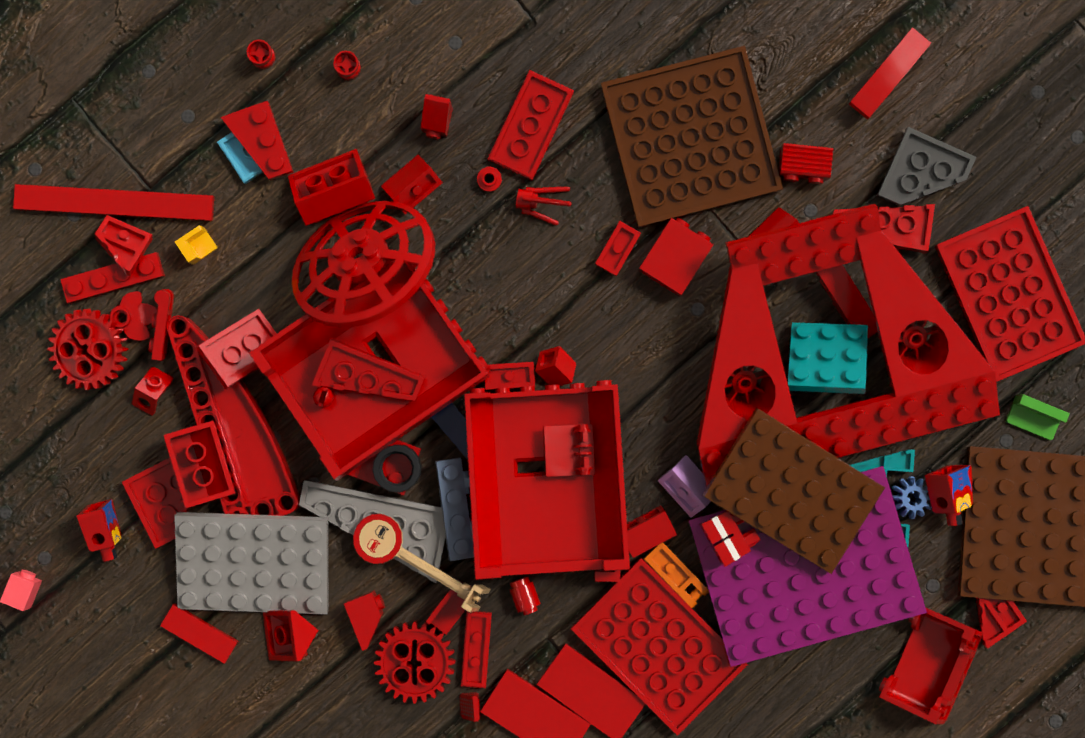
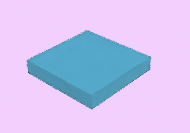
(239, 158)

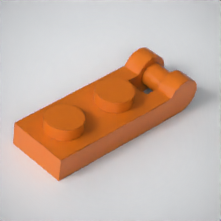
(675, 573)

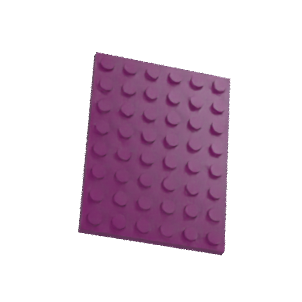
(785, 602)

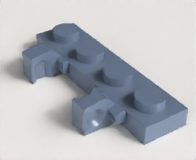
(453, 487)

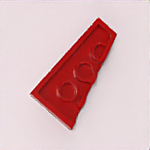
(906, 226)
(360, 371)

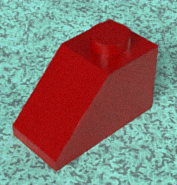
(436, 116)
(365, 616)

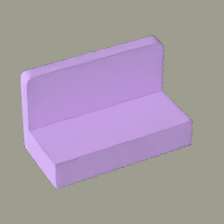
(686, 486)

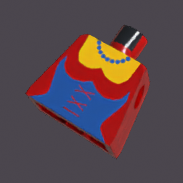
(950, 491)
(100, 528)

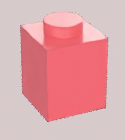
(21, 590)

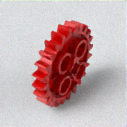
(74, 364)
(392, 661)

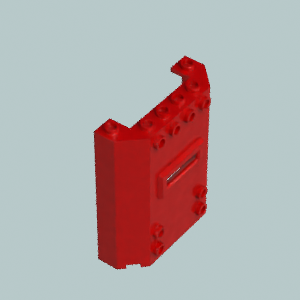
(361, 423)
(536, 520)

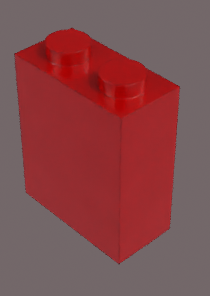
(676, 256)

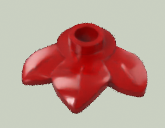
(137, 316)

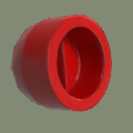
(328, 398)

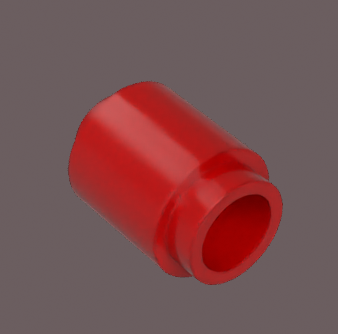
(524, 595)

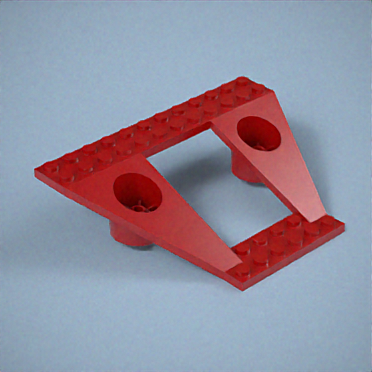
(932, 386)

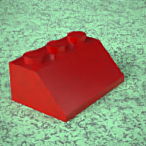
(331, 187)
(199, 464)

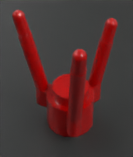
(528, 199)

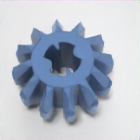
(918, 491)

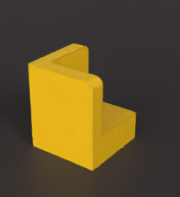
(196, 245)

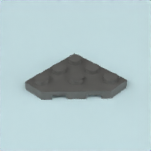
(923, 167)

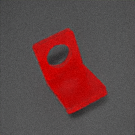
(151, 389)

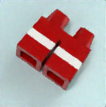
(733, 546)

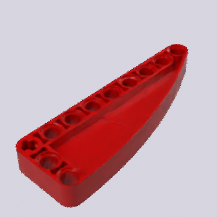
(248, 441)

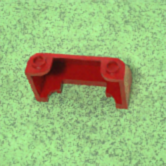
(932, 666)

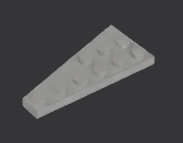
(346, 507)

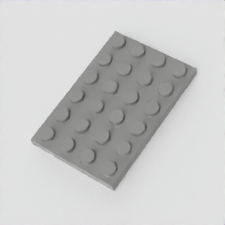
(252, 562)

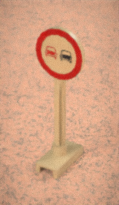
(381, 540)

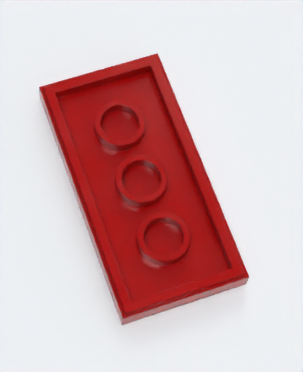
(530, 125)
(591, 692)
(531, 711)

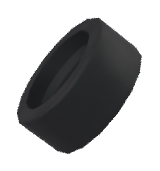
(378, 465)

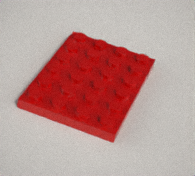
(1011, 293)
(657, 646)

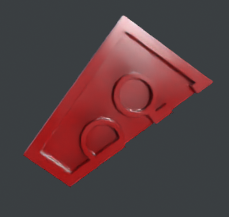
(261, 138)

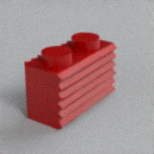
(805, 162)

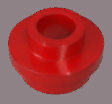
(489, 187)

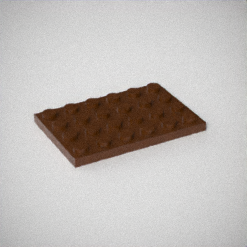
(793, 490)

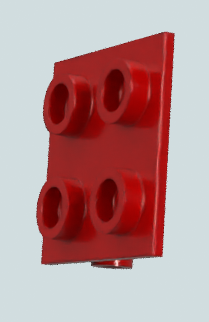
(569, 450)

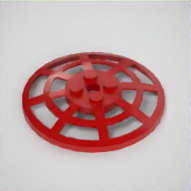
(373, 257)

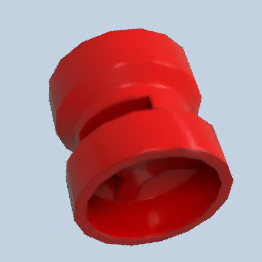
(257, 51)
(346, 60)

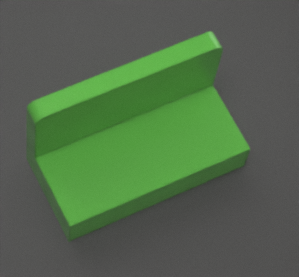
(1035, 416)

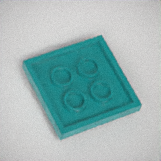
(828, 358)

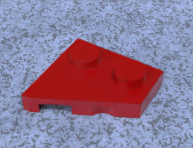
(123, 242)
(998, 619)

